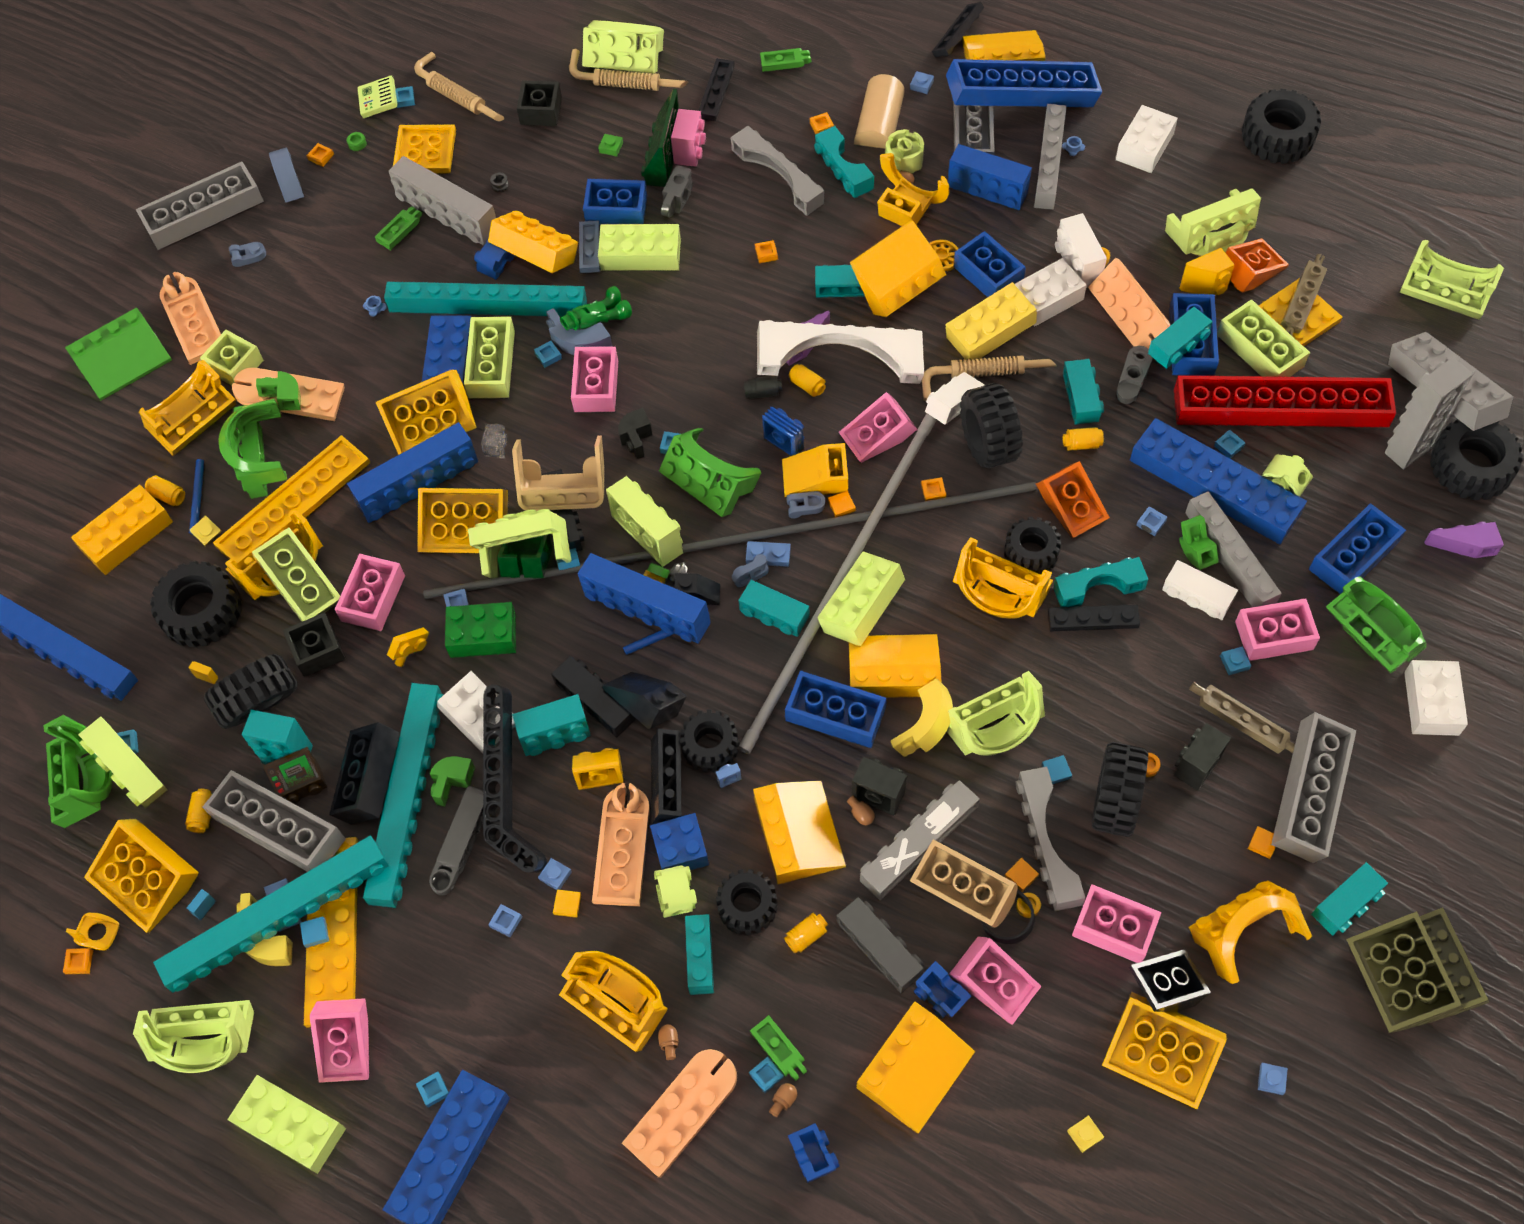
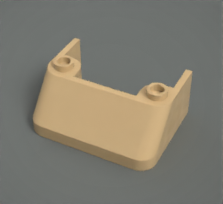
(559, 490)

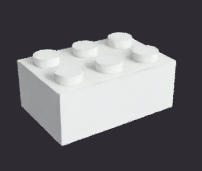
(1146, 138)
(1080, 248)
(1052, 289)
(1435, 697)
(465, 708)

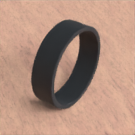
(1017, 938)

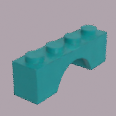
(855, 177)
(1125, 575)

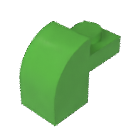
(283, 387)
(1196, 545)
(448, 773)

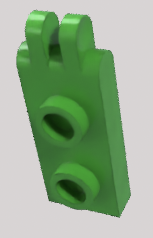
(784, 59)
(398, 228)
(778, 1047)

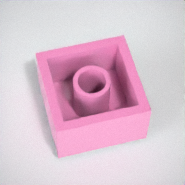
(688, 137)

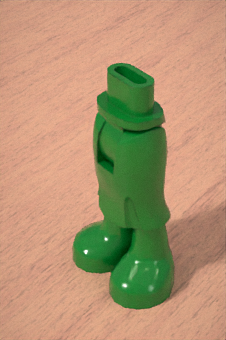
(593, 313)

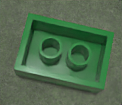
(480, 629)

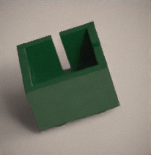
(525, 557)

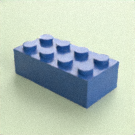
(989, 176)
(446, 346)
(1204, 357)
(1357, 548)
(835, 709)

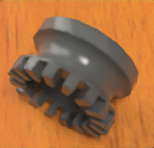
(499, 186)

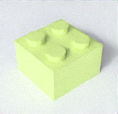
(231, 355)

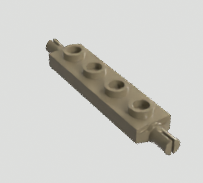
(1304, 295)
(1243, 718)

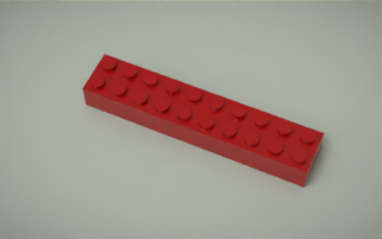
(1284, 401)

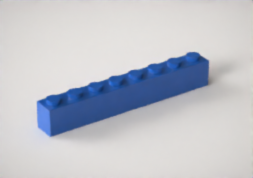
(65, 650)

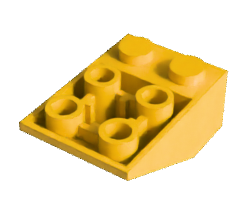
(816, 470)

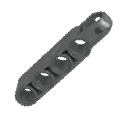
(458, 842)

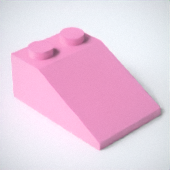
(878, 428)
(995, 979)
(341, 1040)

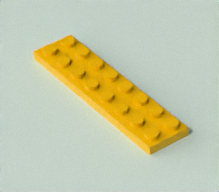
(301, 492)
(332, 964)

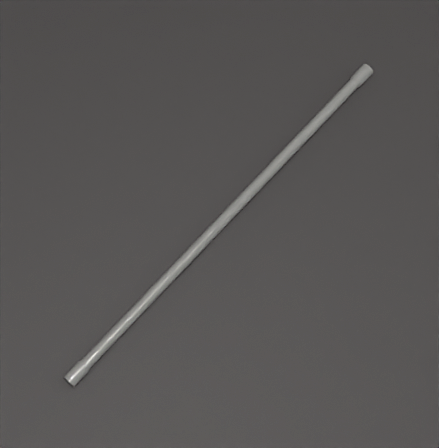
(752, 734)

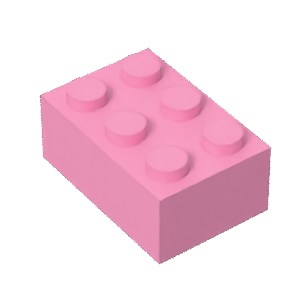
(594, 379)
(370, 592)
(1277, 629)
(1116, 924)

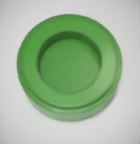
(356, 141)
(658, 570)

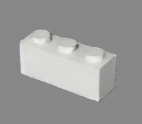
(945, 402)
(1199, 590)

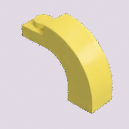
(932, 722)
(272, 951)

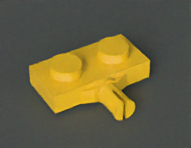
(407, 644)

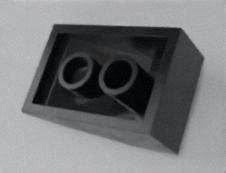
(646, 698)
(1170, 982)

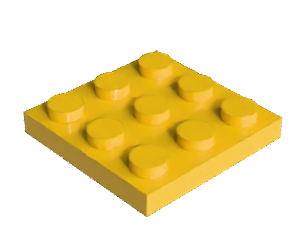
(427, 146)
(1320, 319)

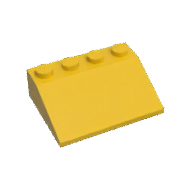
(1004, 46)
(897, 269)
(426, 410)
(450, 512)
(894, 664)
(798, 830)
(140, 873)
(1164, 1051)
(915, 1067)

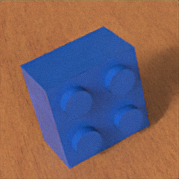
(680, 843)

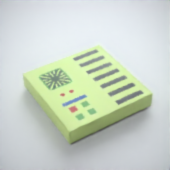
(377, 96)

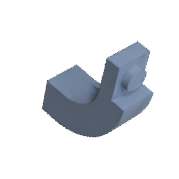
(286, 174)
(569, 339)

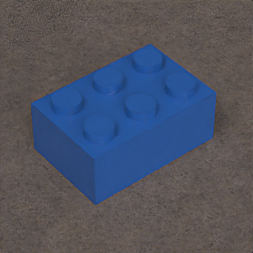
(615, 201)
(988, 264)

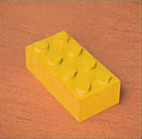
(533, 241)
(122, 529)

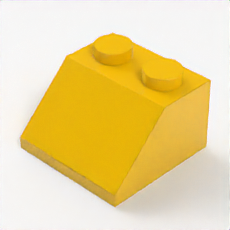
(1207, 274)
(597, 768)

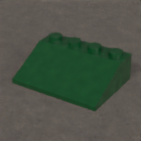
(660, 155)

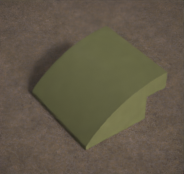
(1417, 970)

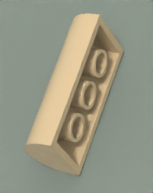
(879, 111)
(965, 884)

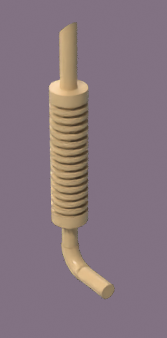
(622, 79)
(452, 90)
(983, 367)

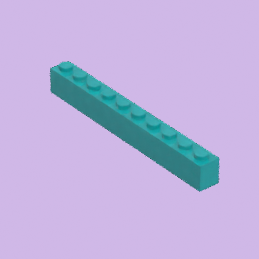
(482, 298)
(404, 794)
(270, 915)

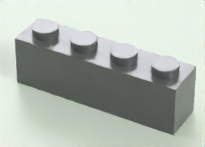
(880, 944)

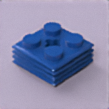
(783, 431)

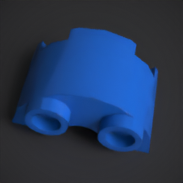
(492, 260)
(941, 991)
(812, 1153)

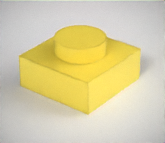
(205, 530)
(1085, 1134)

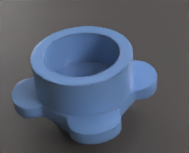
(1073, 145)
(374, 305)

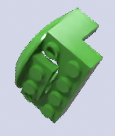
(251, 469)
(698, 473)
(66, 800)

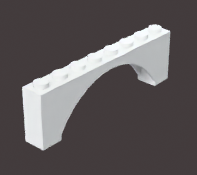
(897, 348)

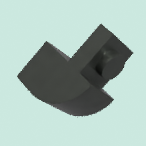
(632, 429)

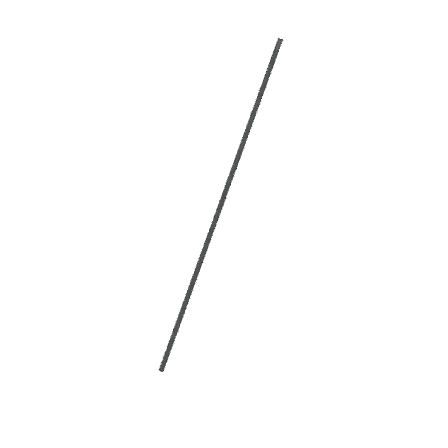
(482, 584)

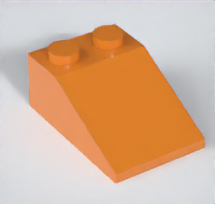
(1254, 264)
(1073, 499)

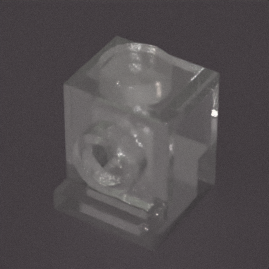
(494, 440)

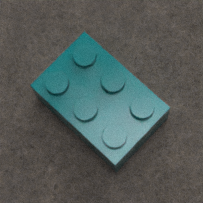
(551, 725)
(274, 735)

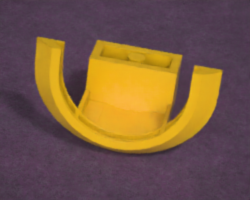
(906, 200)

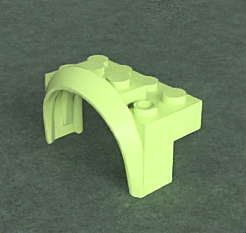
(619, 46)
(1193, 226)
(1450, 282)
(514, 528)
(1012, 698)
(167, 1025)

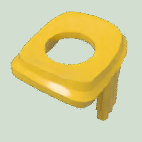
(87, 921)

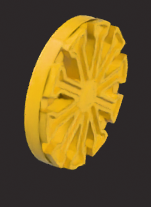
(945, 254)

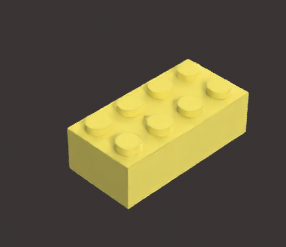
(991, 323)

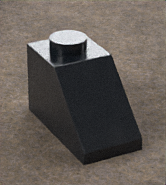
(699, 587)

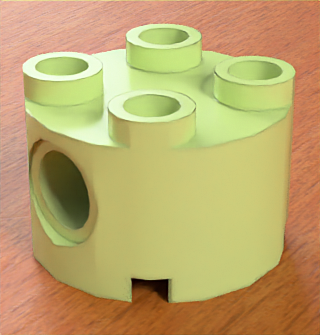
(907, 150)
(1288, 473)
(674, 891)

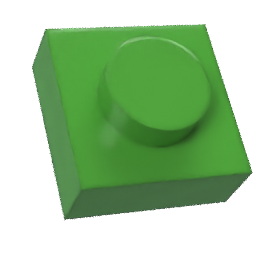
(610, 145)

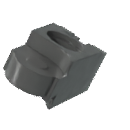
(676, 191)
(1133, 374)

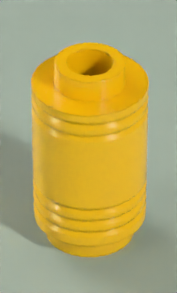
(807, 380)
(1083, 438)
(165, 490)
(197, 818)
(806, 932)

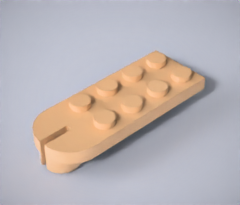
(1128, 304)
(189, 316)
(318, 396)
(621, 848)
(682, 1111)

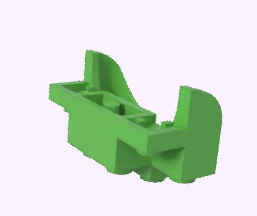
(1377, 623)

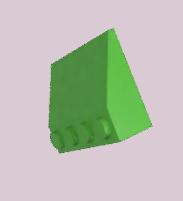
(118, 353)

